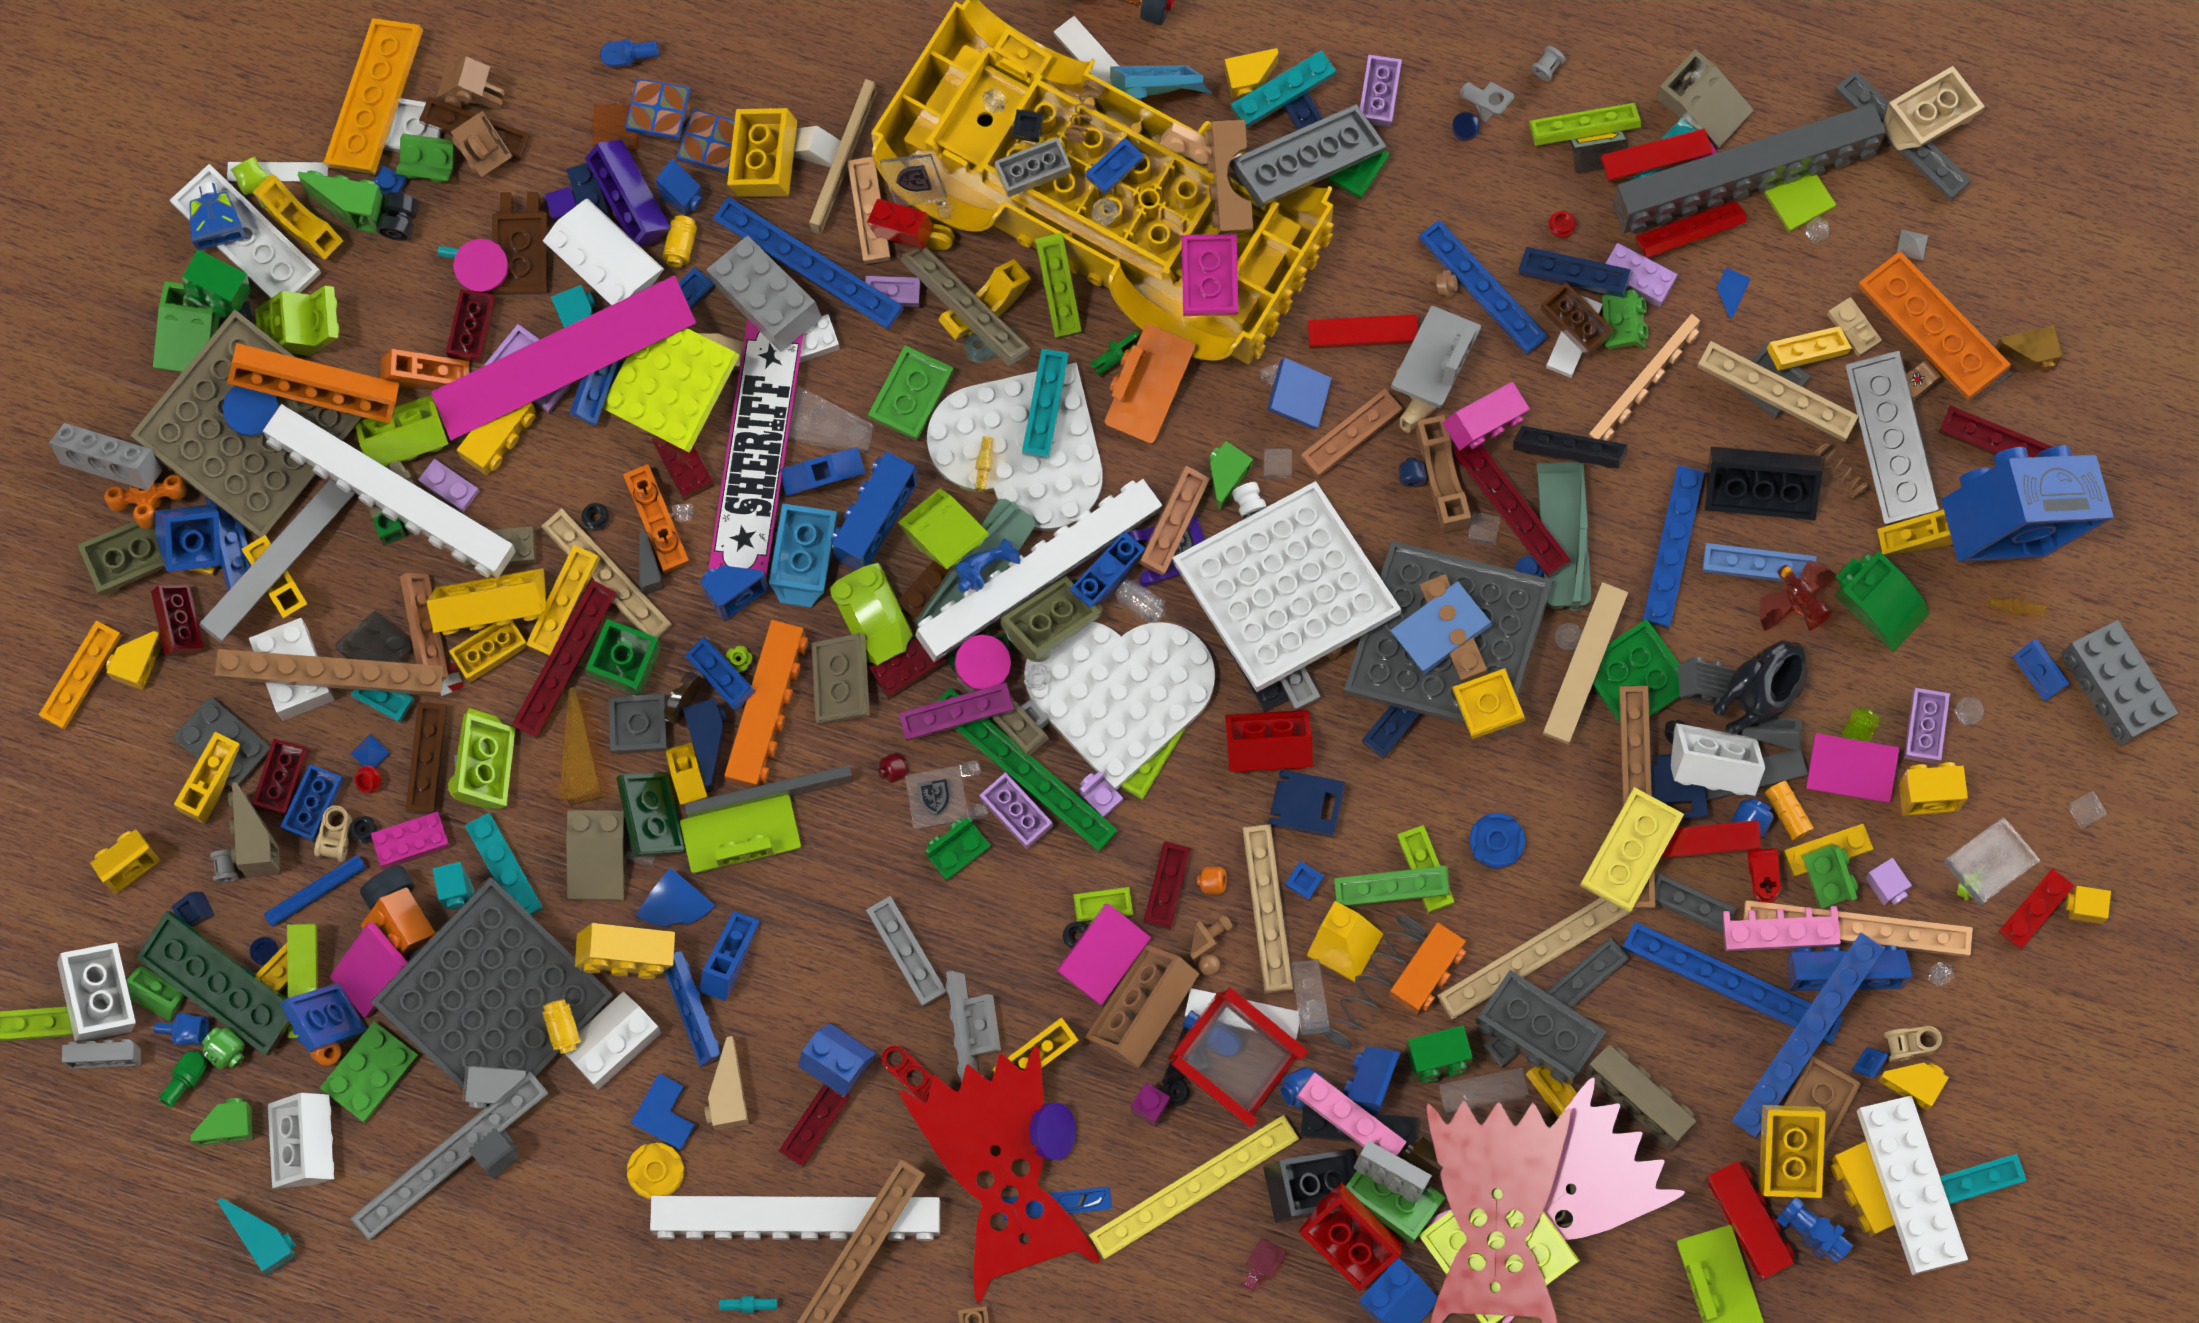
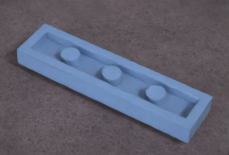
(1751, 562)

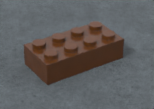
(1577, 319)

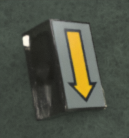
(1589, 149)

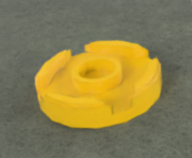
(655, 1170)

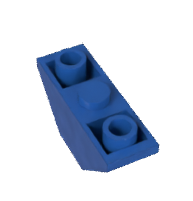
(822, 471)
(1108, 571)

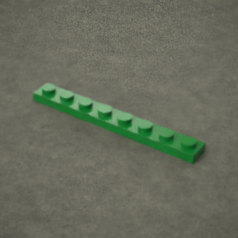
(1036, 780)

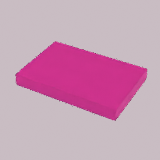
(1209, 275)
(1852, 768)
(1103, 954)
(367, 968)

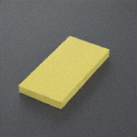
(1631, 850)

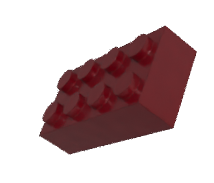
(470, 326)
(684, 468)
(177, 620)
(905, 669)
(280, 777)

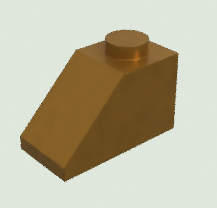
(2032, 349)

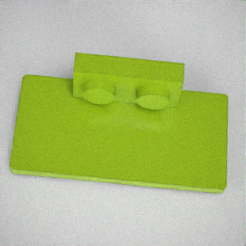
(740, 834)
(1719, 1277)

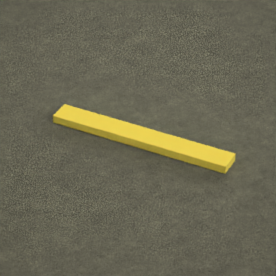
(1193, 1187)

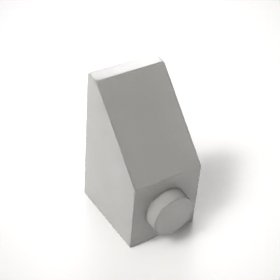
(488, 1084)

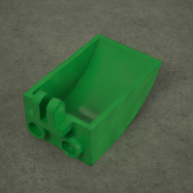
(1881, 598)

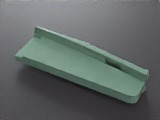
(1565, 516)
(1007, 522)

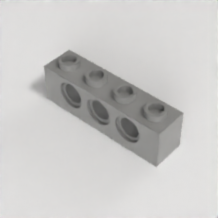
(105, 456)

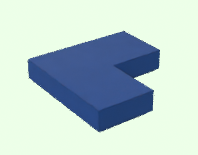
(656, 1116)

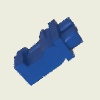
(1814, 1231)

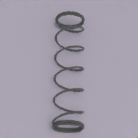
(1401, 919)

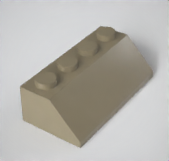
(1640, 1096)

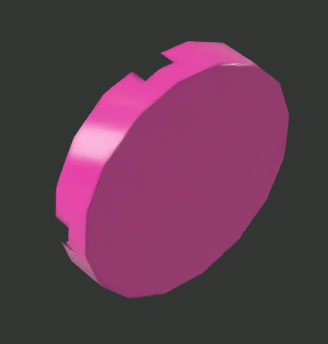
(481, 265)
(982, 662)

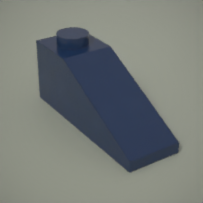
(707, 734)

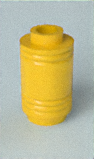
(679, 241)
(561, 1026)

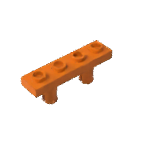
(656, 518)

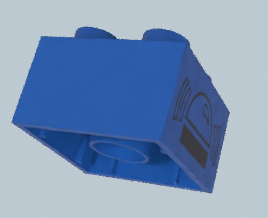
(2026, 505)

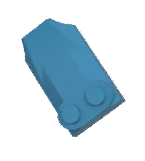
(1153, 80)
(802, 554)

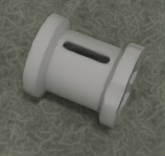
(1548, 63)
(223, 866)

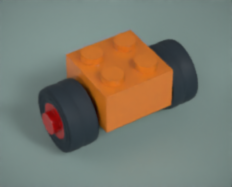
(396, 911)

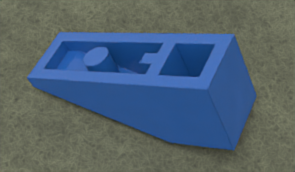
(728, 956)

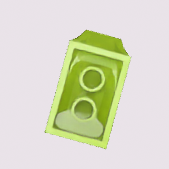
(874, 611)
(483, 761)

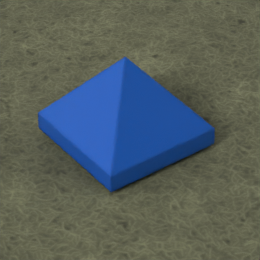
(370, 752)
(1870, 1063)

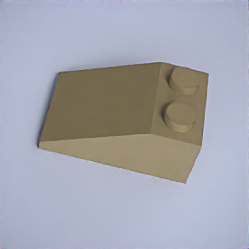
(596, 855)

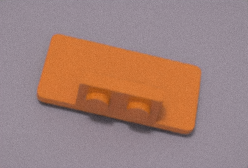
(1148, 383)

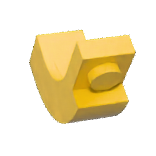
(297, 219)
(997, 294)
(284, 592)

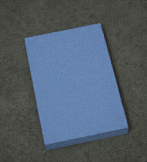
(1428, 636)

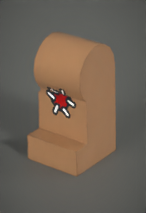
(1922, 379)

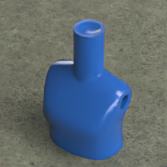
(185, 1029)

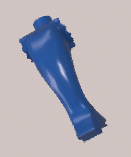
(970, 568)

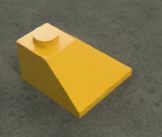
(1345, 942)

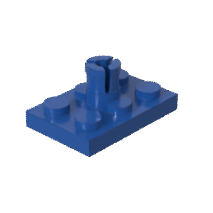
(323, 1017)

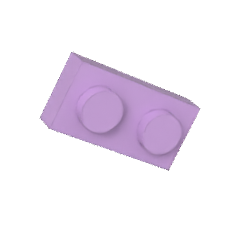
(900, 289)
(448, 485)

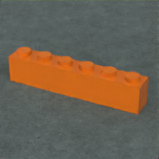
(313, 383)
(764, 708)

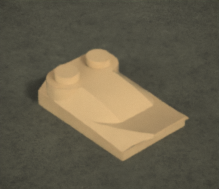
(1930, 110)

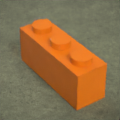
(1428, 969)

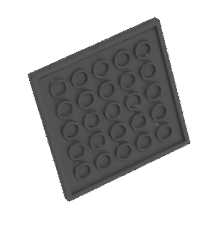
(1507, 598)
(483, 986)

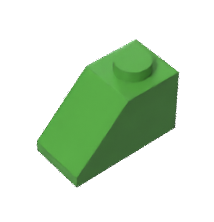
(1227, 471)
(225, 1124)

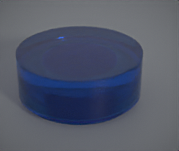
(1465, 126)
(263, 950)

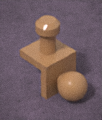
(1204, 944)

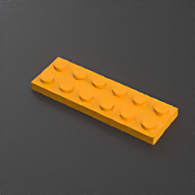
(373, 96)

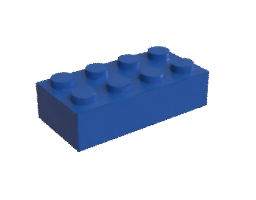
(313, 797)

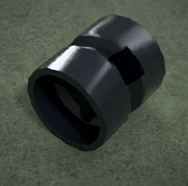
(397, 216)

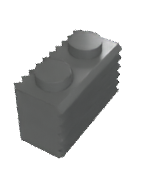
(1703, 681)
(495, 1152)

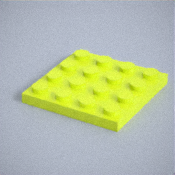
(672, 386)
(1547, 1245)

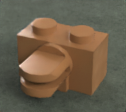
(467, 83)
(480, 144)

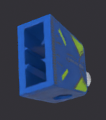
(214, 219)

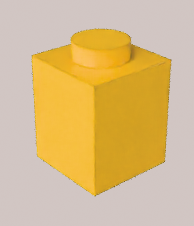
(2088, 904)

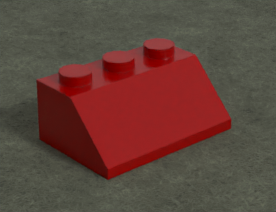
(1269, 741)
(1351, 1237)

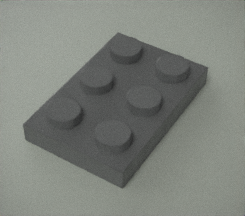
(213, 718)

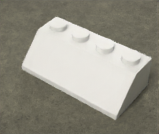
(602, 253)

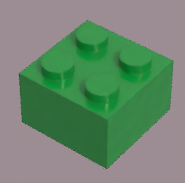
(215, 284)
(623, 657)
(1439, 1055)

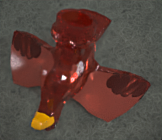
(1798, 596)

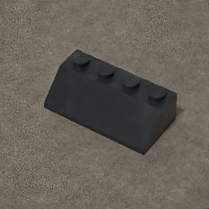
(1763, 483)

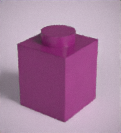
(1150, 1104)

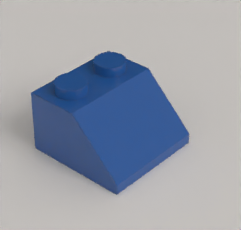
(188, 537)
(732, 589)
(835, 1059)
(1372, 1078)
(1398, 1296)

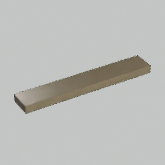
(965, 305)

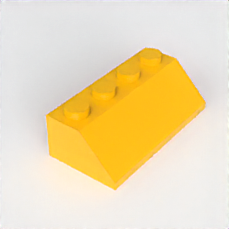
(487, 601)

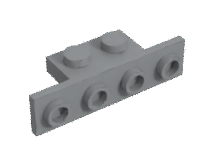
(973, 1023)

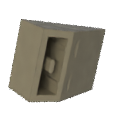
(1704, 98)
(254, 847)

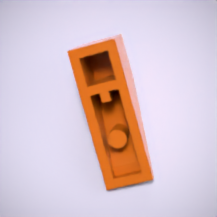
(420, 369)

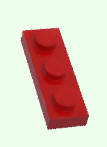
(2036, 909)

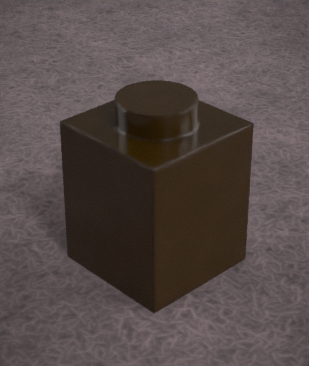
(1423, 1157)

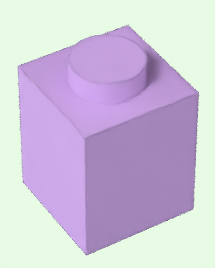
(1889, 883)

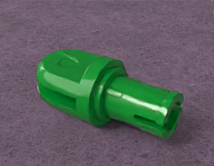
(1113, 355)
(184, 1076)

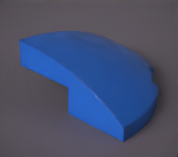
(674, 902)

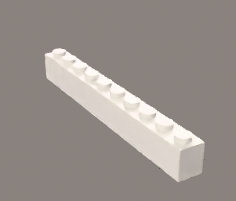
(389, 492)
(1037, 570)
(784, 1217)

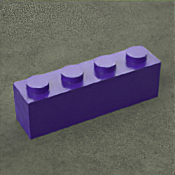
(627, 192)

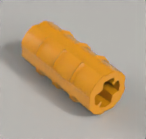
(1789, 811)

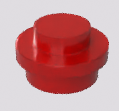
(1562, 224)
(368, 779)

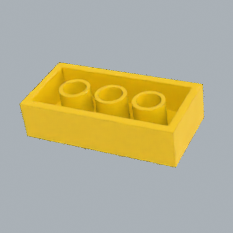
(487, 650)

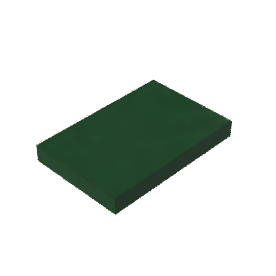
(651, 814)

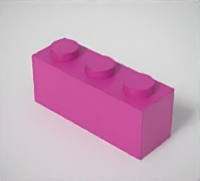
(1486, 417)

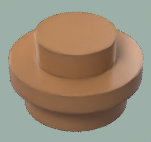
(1446, 283)

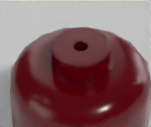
(893, 767)

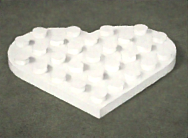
(1047, 489)
(1125, 694)

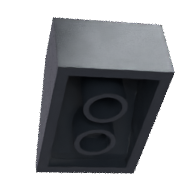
(1303, 1181)

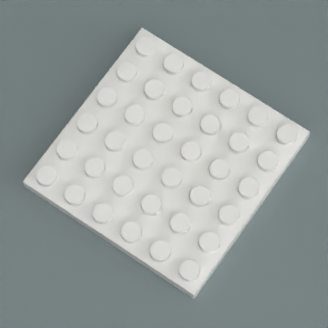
(1286, 586)

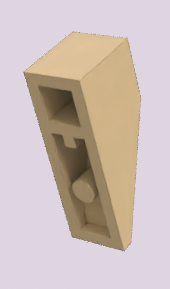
(726, 1095)

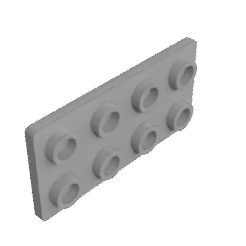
(1436, 357)

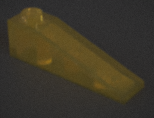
(578, 765)

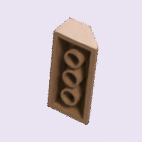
(1142, 1005)

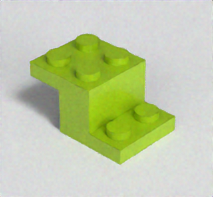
(300, 321)

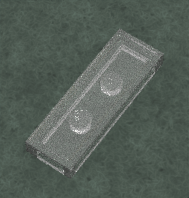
(1310, 997)
(1484, 1090)

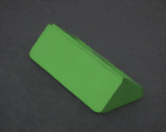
(154, 993)

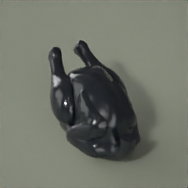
(1765, 685)

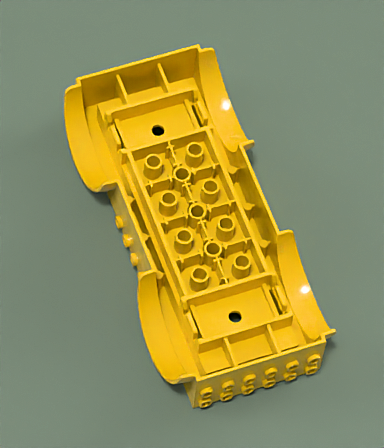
(1141, 248)

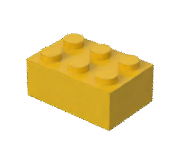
(762, 152)
(624, 950)
(1792, 1151)

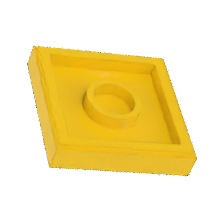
(1488, 703)

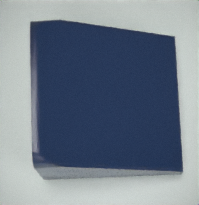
(193, 908)

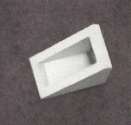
(815, 145)

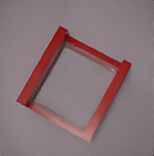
(1235, 1054)

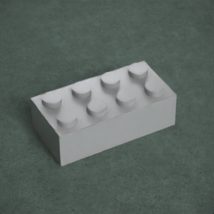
(764, 293)

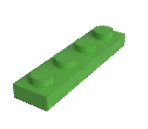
(1392, 886)

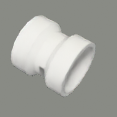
(1248, 499)

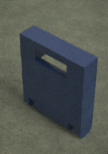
(1670, 791)
(1301, 803)

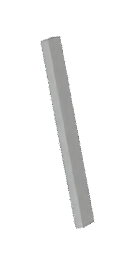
(275, 561)
(446, 1157)

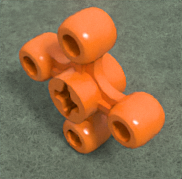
(147, 501)

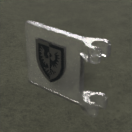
(916, 181)
(940, 798)

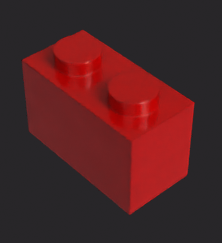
(900, 224)

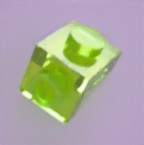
(1860, 725)

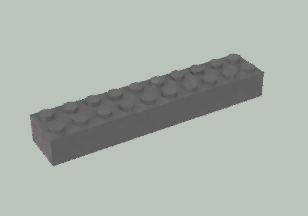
(1748, 169)

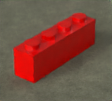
(1750, 1222)

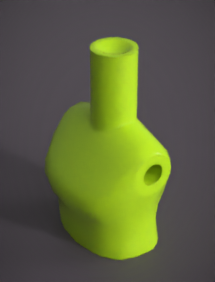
(249, 176)

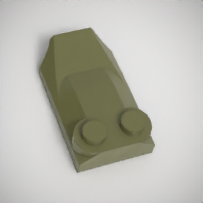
(121, 557)
(1048, 620)

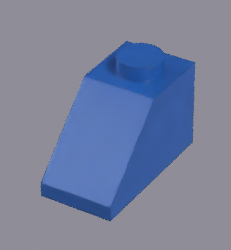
(679, 188)

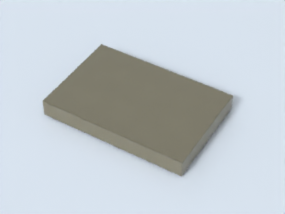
(840, 679)

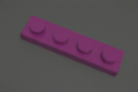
(956, 711)

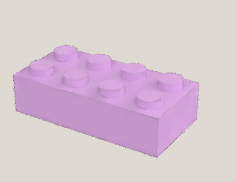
(1380, 90)
(1647, 277)
(1926, 726)
(1016, 811)

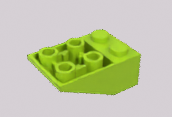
(942, 529)

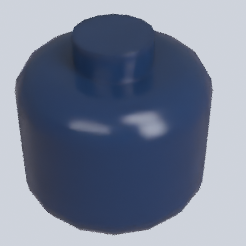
(1412, 473)

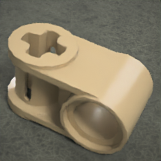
(333, 840)
(1910, 1043)

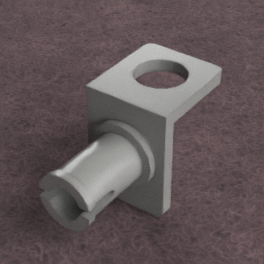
(1487, 100)

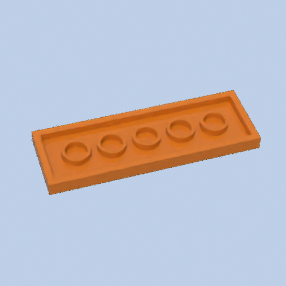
(1934, 325)

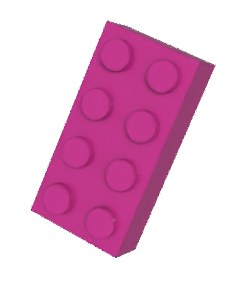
(410, 840)

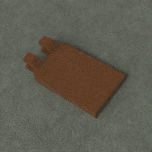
(522, 241)

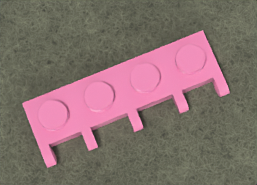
(1781, 932)

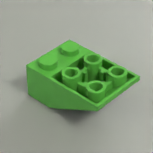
(348, 200)
(181, 329)

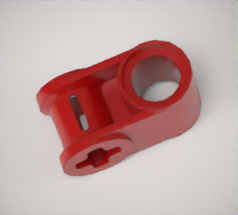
(1764, 869)

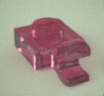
(1263, 1262)

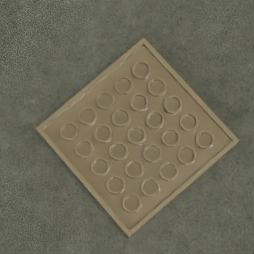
(230, 469)

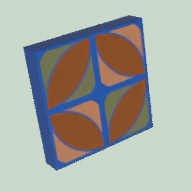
(657, 109)
(707, 141)

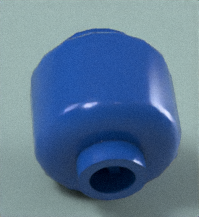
(1752, 811)
(1292, 1085)

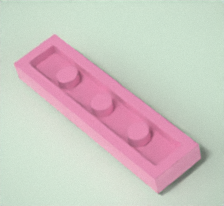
(1348, 1115)

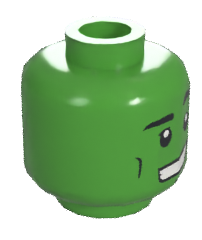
(223, 1048)

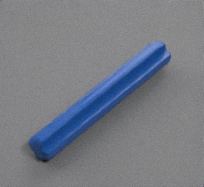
(314, 890)

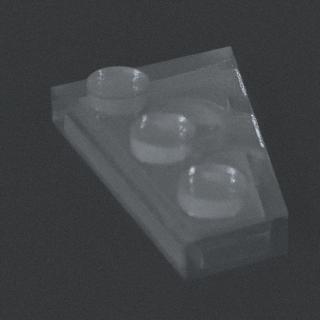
(827, 425)

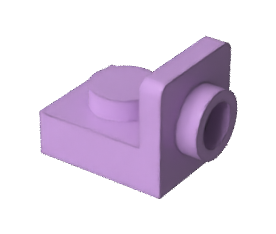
(1099, 794)

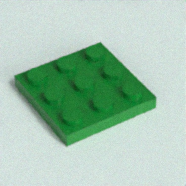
(1638, 660)

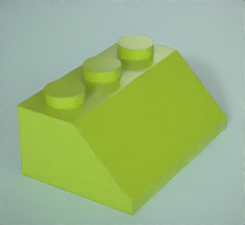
(412, 431)

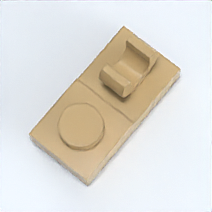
(1854, 326)

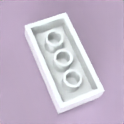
(817, 341)

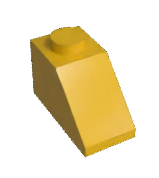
(1249, 71)
(135, 660)
(686, 773)
(1918, 1080)

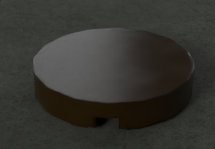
(682, 698)

